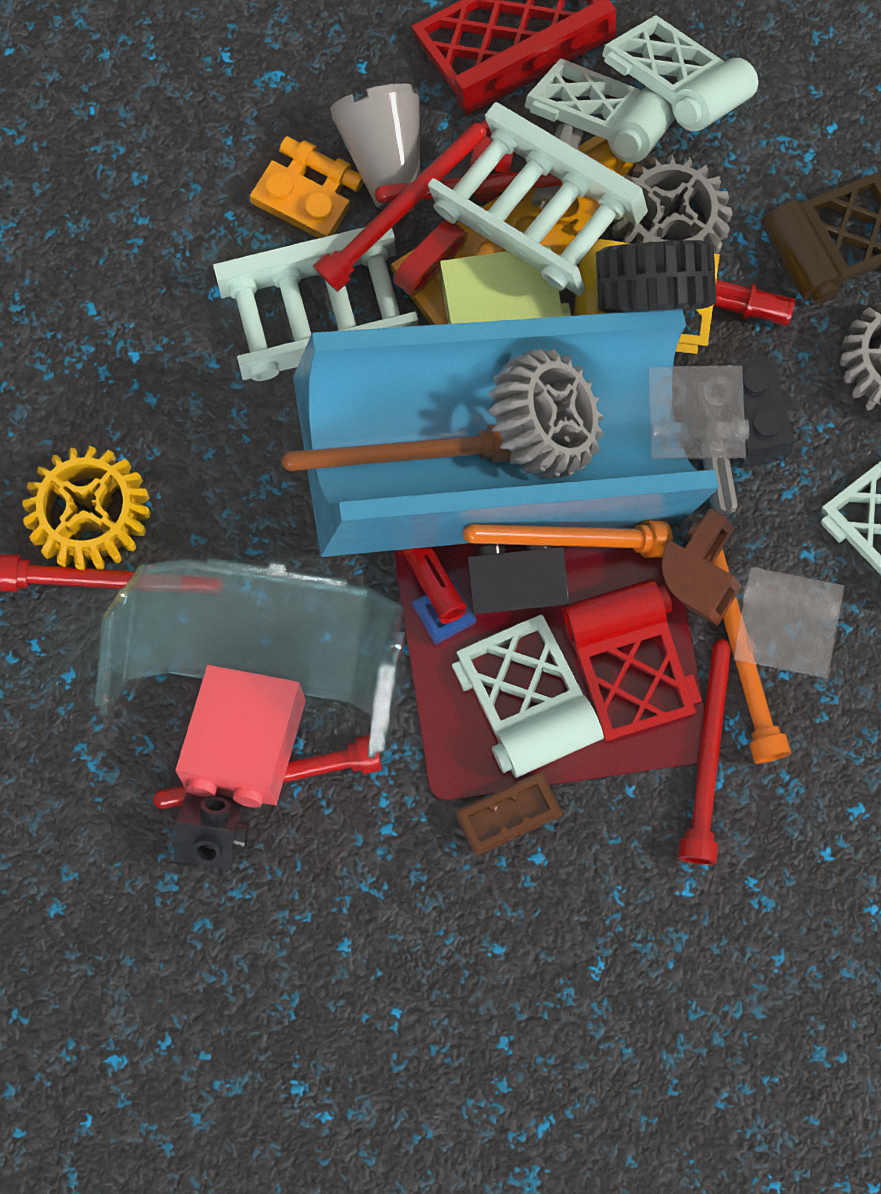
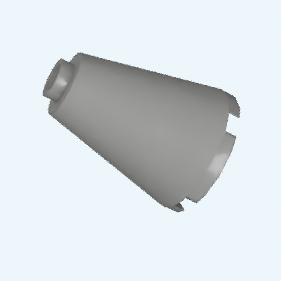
(382, 135)

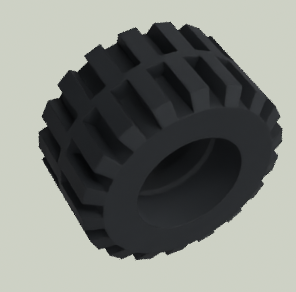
(656, 276)

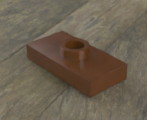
(508, 814)

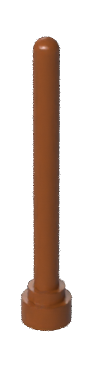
(485, 444)

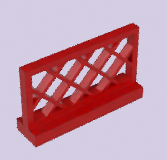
(526, 60)

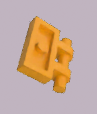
(300, 200)

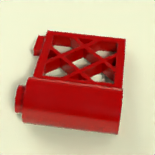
(623, 619)

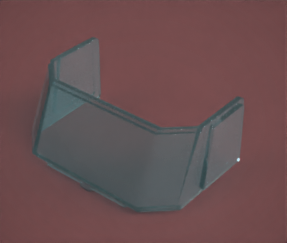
(255, 620)

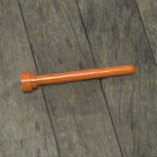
(647, 538)
(767, 741)

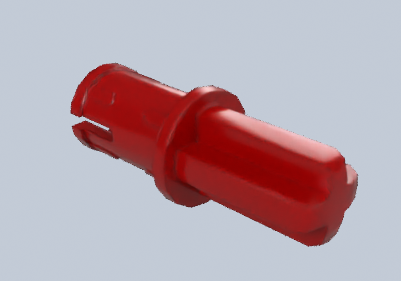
(754, 302)

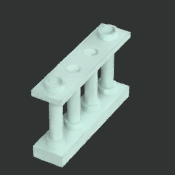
(543, 156)
(285, 269)

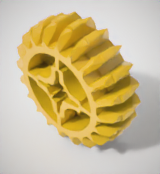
(95, 494)

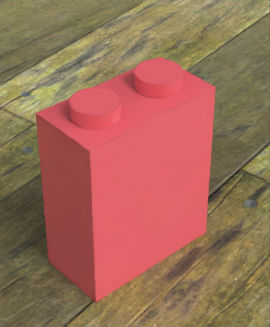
(241, 736)

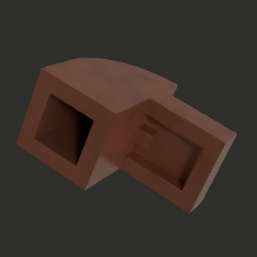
(691, 570)

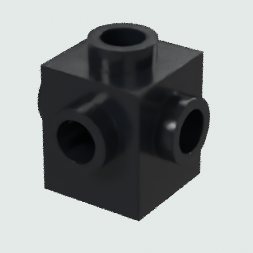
(209, 832)

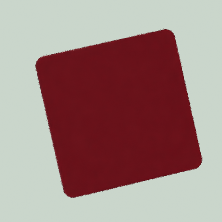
(453, 723)

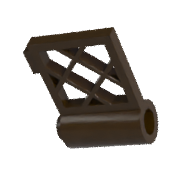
(807, 242)

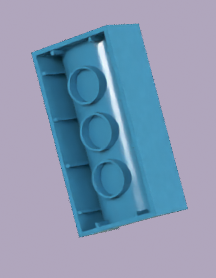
(437, 385)

